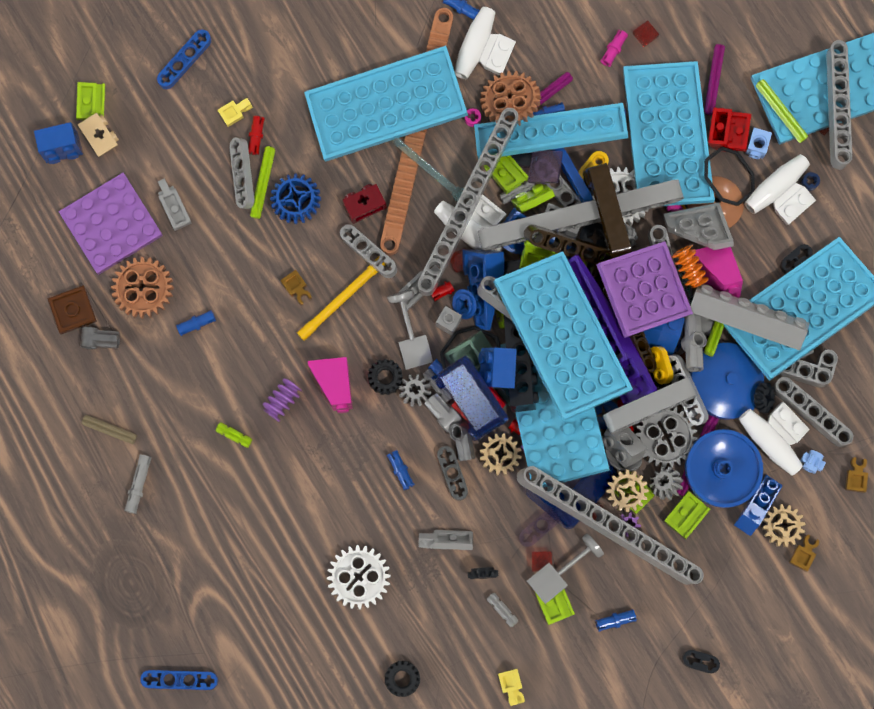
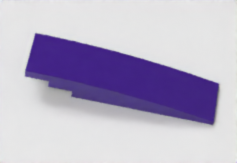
(622, 347)

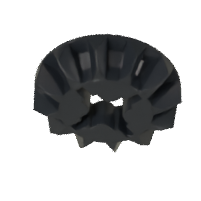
(588, 231)
(762, 403)
(483, 573)

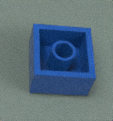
(58, 143)
(498, 367)

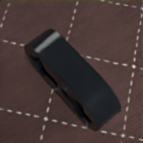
(793, 256)
(702, 657)

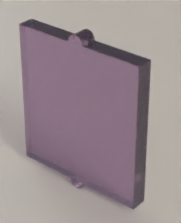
(545, 167)

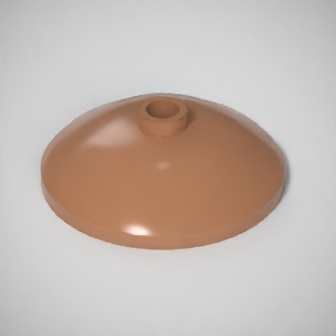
(728, 191)

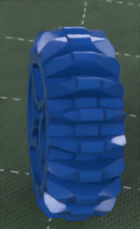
(302, 196)

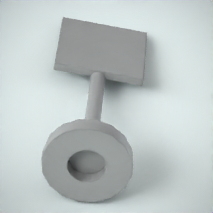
(413, 350)
(548, 581)

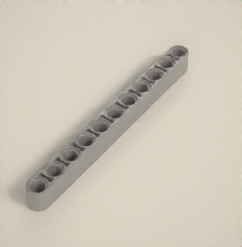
(468, 192)
(580, 214)
(601, 524)

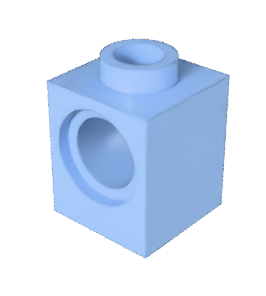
(762, 137)

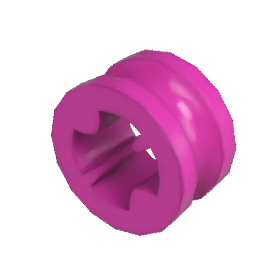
(477, 114)

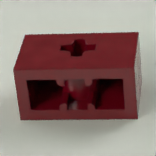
(358, 211)

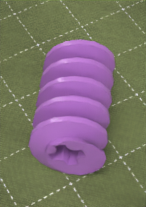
(281, 399)

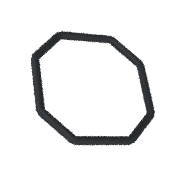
(714, 188)
(462, 331)

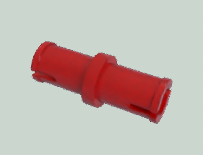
(256, 135)

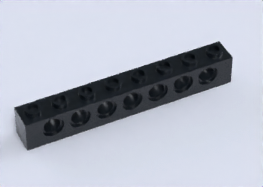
(527, 400)

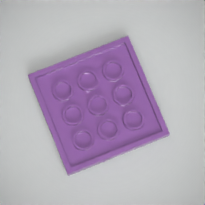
(110, 223)
(644, 289)

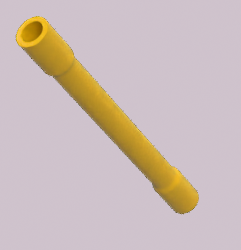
(311, 326)

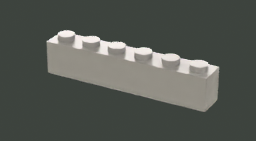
(749, 316)

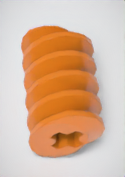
(690, 266)

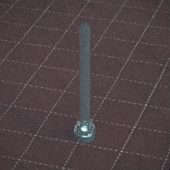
(456, 191)

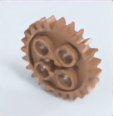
(510, 97)
(143, 271)

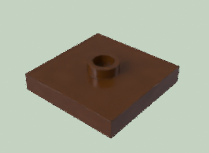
(72, 309)

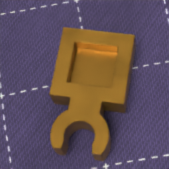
(294, 285)
(856, 478)
(803, 555)

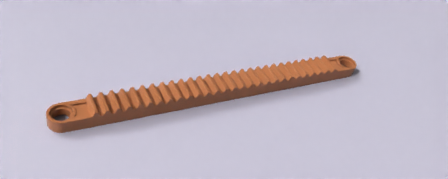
(407, 167)

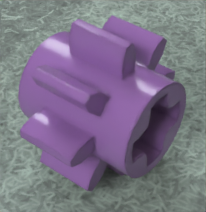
(632, 521)

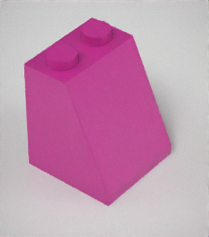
(721, 270)
(334, 382)

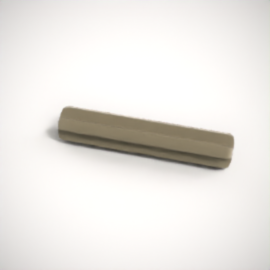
(109, 429)

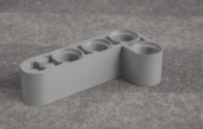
(813, 370)

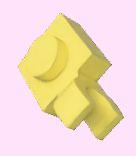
(232, 113)
(511, 683)

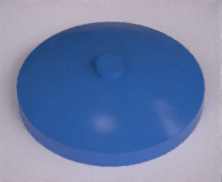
(727, 381)
(724, 468)

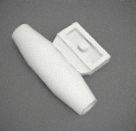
(483, 47)
(783, 191)
(484, 216)
(777, 435)

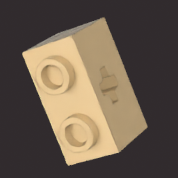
(99, 145)

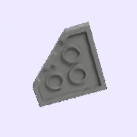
(701, 225)

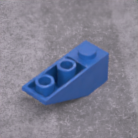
(758, 506)

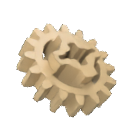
(509, 455)
(623, 498)
(783, 518)

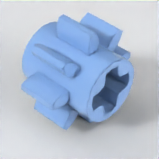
(813, 461)

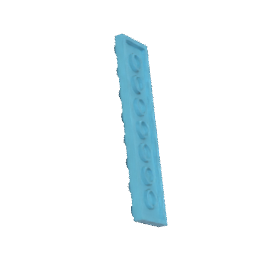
(559, 130)

